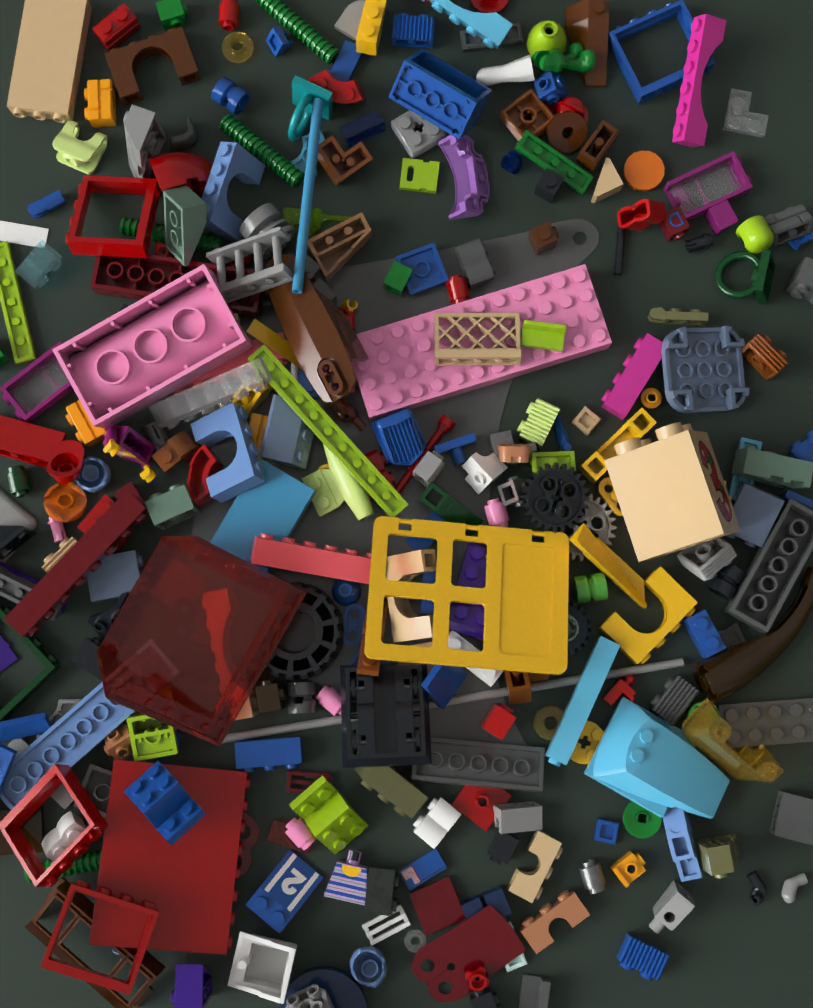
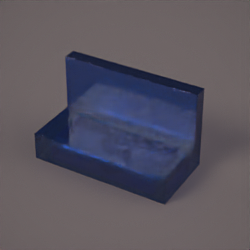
(362, 128)

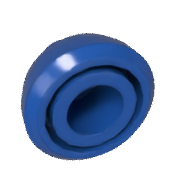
(346, 592)

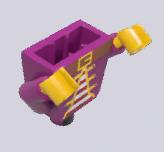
(130, 446)

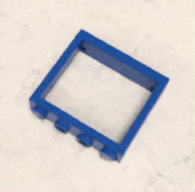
(637, 26)

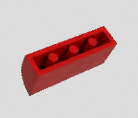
(27, 441)

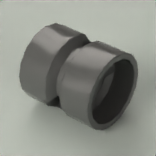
(298, 690)

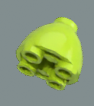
(546, 36)

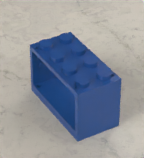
(440, 93)

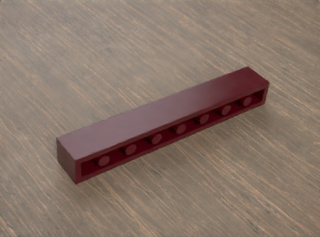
(76, 565)

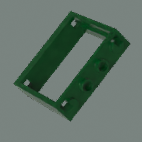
(47, 659)

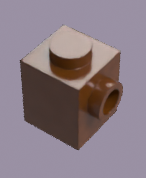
(543, 237)

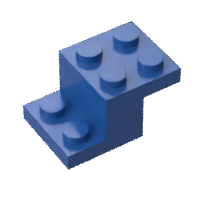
(164, 803)

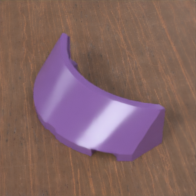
(469, 175)

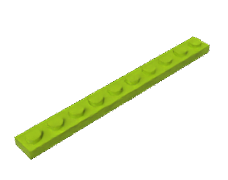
(331, 435)

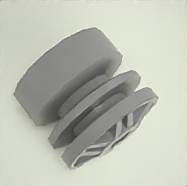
(262, 220)

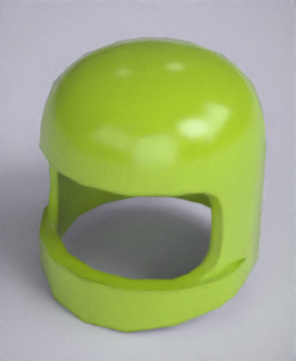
(755, 234)

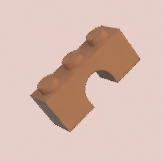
(536, 928)

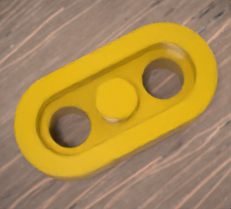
(609, 498)

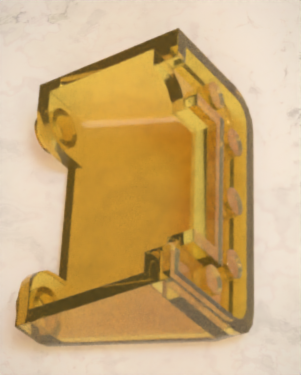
(709, 733)

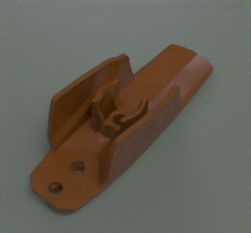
(318, 336)

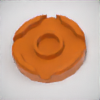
(643, 171)
(65, 503)

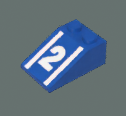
(284, 891)

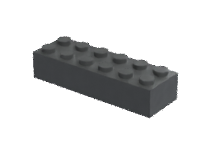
(774, 568)

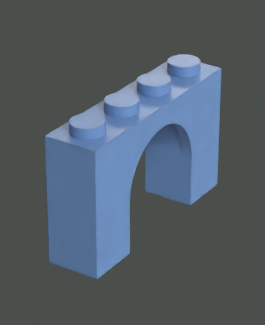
(229, 162)
(245, 469)

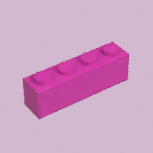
(634, 377)

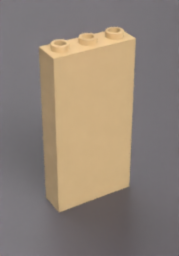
(49, 59)

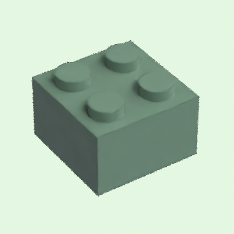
(172, 507)

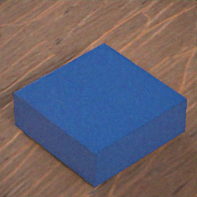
(606, 831)

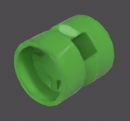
(588, 588)

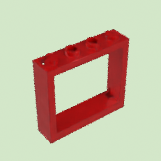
(112, 246)
(29, 804)
(89, 975)

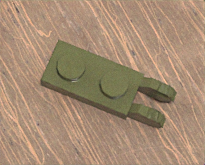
(675, 317)

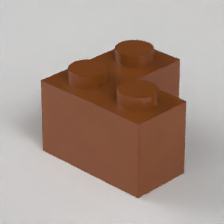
(340, 164)
(519, 685)

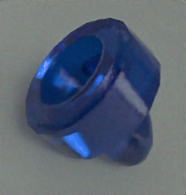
(511, 162)

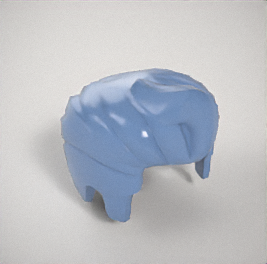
(94, 474)
(368, 966)

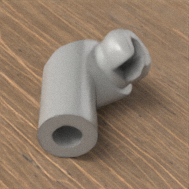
(790, 887)

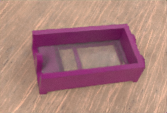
(709, 186)
(37, 387)

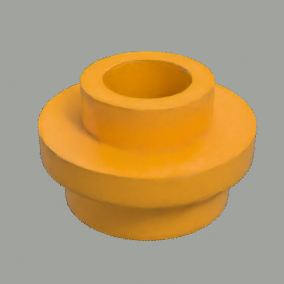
(651, 404)

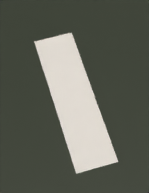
(22, 233)

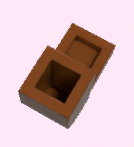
(178, 448)

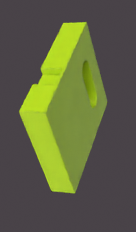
(424, 176)

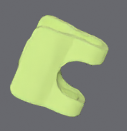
(77, 153)

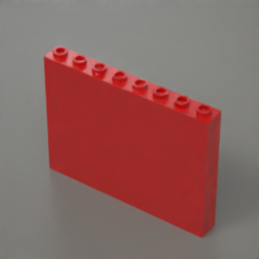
(185, 881)

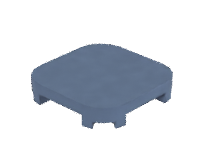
(703, 369)

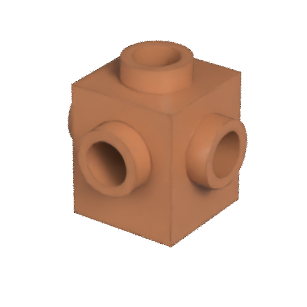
(118, 743)

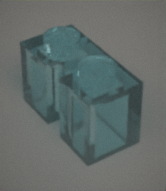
(39, 264)

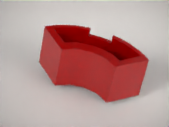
(343, 92)
(202, 466)

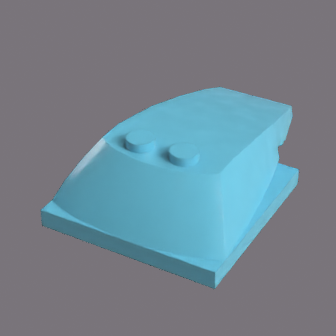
(655, 764)

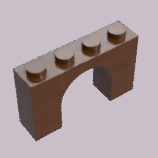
(125, 61)

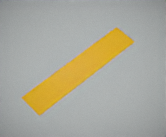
(273, 341)

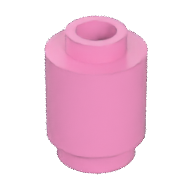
(496, 513)
(330, 699)
(299, 833)

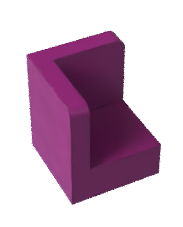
(720, 217)

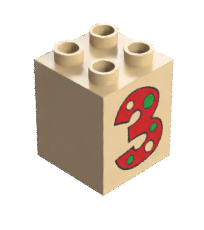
(671, 491)

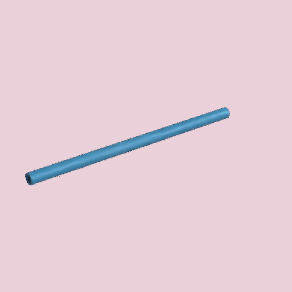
(307, 196)

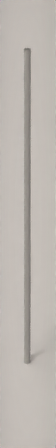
(459, 699)

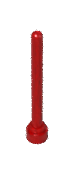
(445, 425)

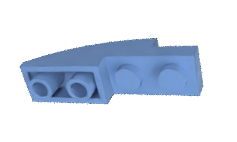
(682, 844)

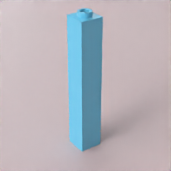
(582, 701)

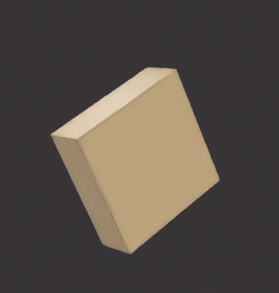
(586, 420)

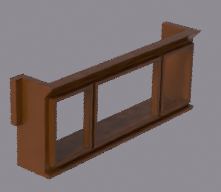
(83, 910)

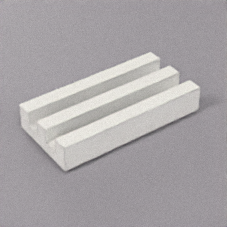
(369, 933)

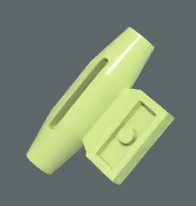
(337, 486)

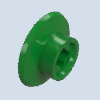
(640, 829)

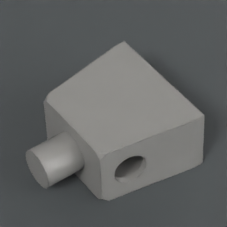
(671, 908)

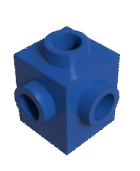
(550, 87)

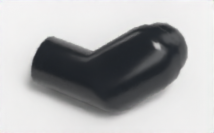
(758, 889)

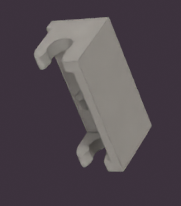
(518, 817)

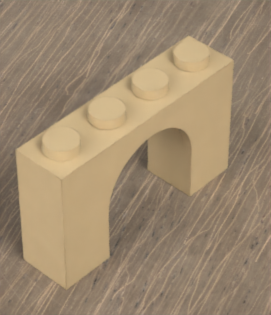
(404, 622)

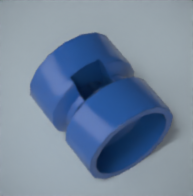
(228, 94)

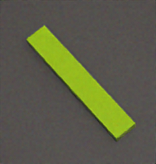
(14, 309)

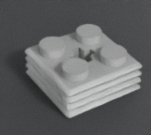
(414, 141)
(707, 558)

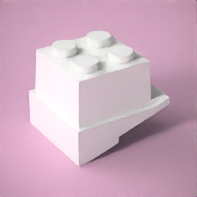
(262, 966)

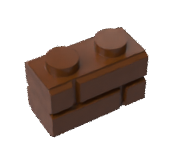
(597, 146)

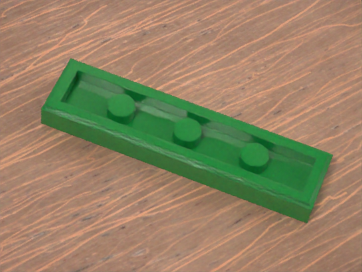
(549, 158)

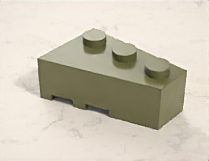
(393, 788)
(718, 854)

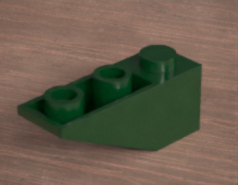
(449, 507)

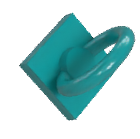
(302, 96)

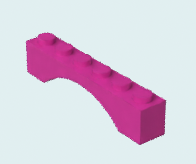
(690, 122)

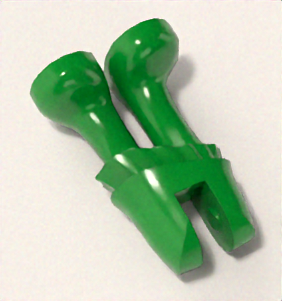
(575, 59)

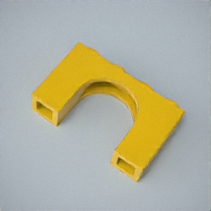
(676, 606)

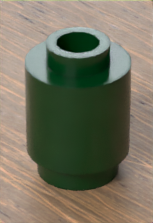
(18, 481)

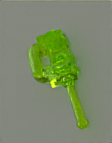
(292, 215)

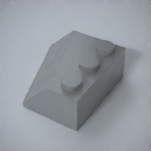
(143, 139)

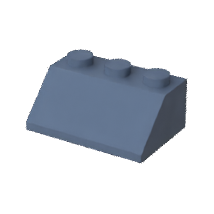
(286, 436)

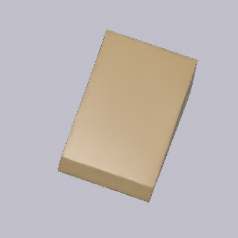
(608, 182)

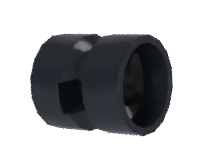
(725, 582)

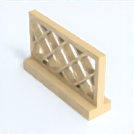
(477, 356)

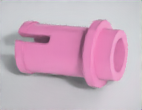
(57, 530)

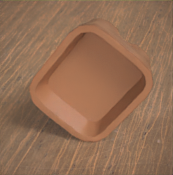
(514, 452)

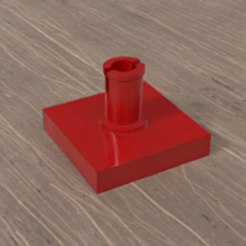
(478, 803)

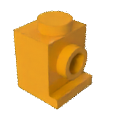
(620, 868)

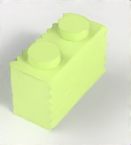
(538, 422)

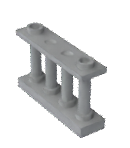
(262, 278)

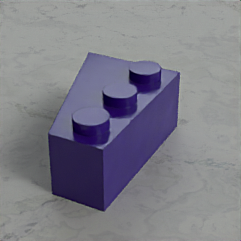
(192, 986)

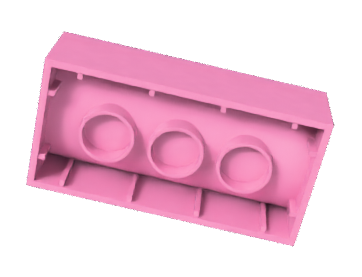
(152, 348)

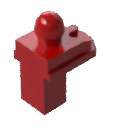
(620, 687)

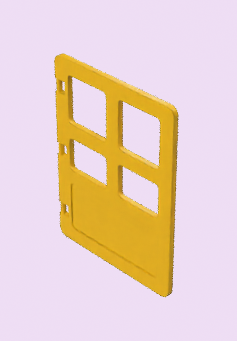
(521, 597)

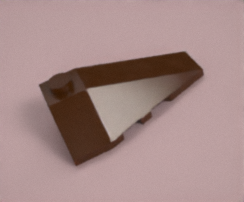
(589, 25)

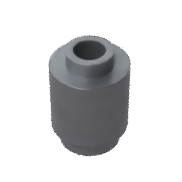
(592, 876)

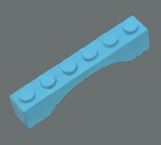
(488, 26)

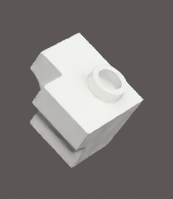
(483, 471)

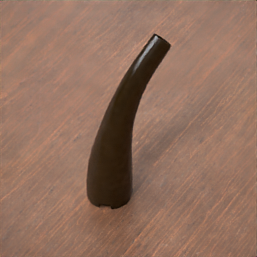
(738, 666)

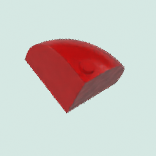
(181, 169)

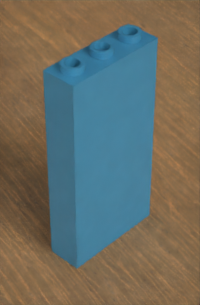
(267, 508)

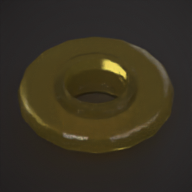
(240, 55)
(539, 720)

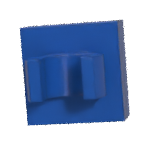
(277, 41)

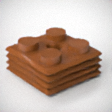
(529, 106)
(764, 356)

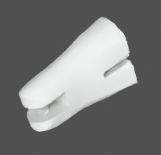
(515, 71)

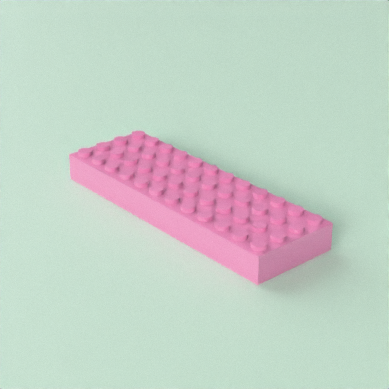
(402, 353)

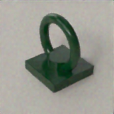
(761, 276)

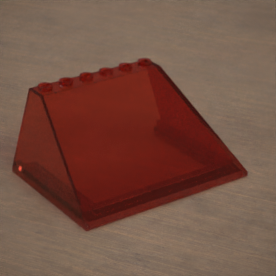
(195, 636)

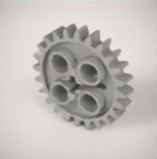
(594, 511)

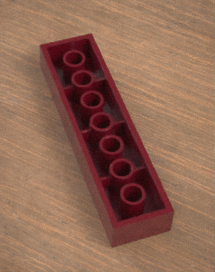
(142, 276)

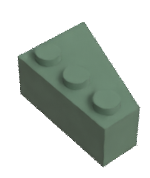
(772, 468)

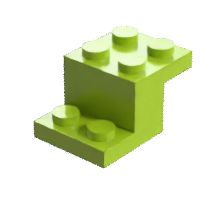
(151, 737)
(328, 815)

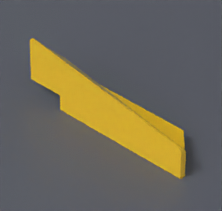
(610, 564)

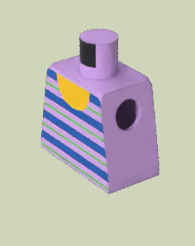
(349, 880)

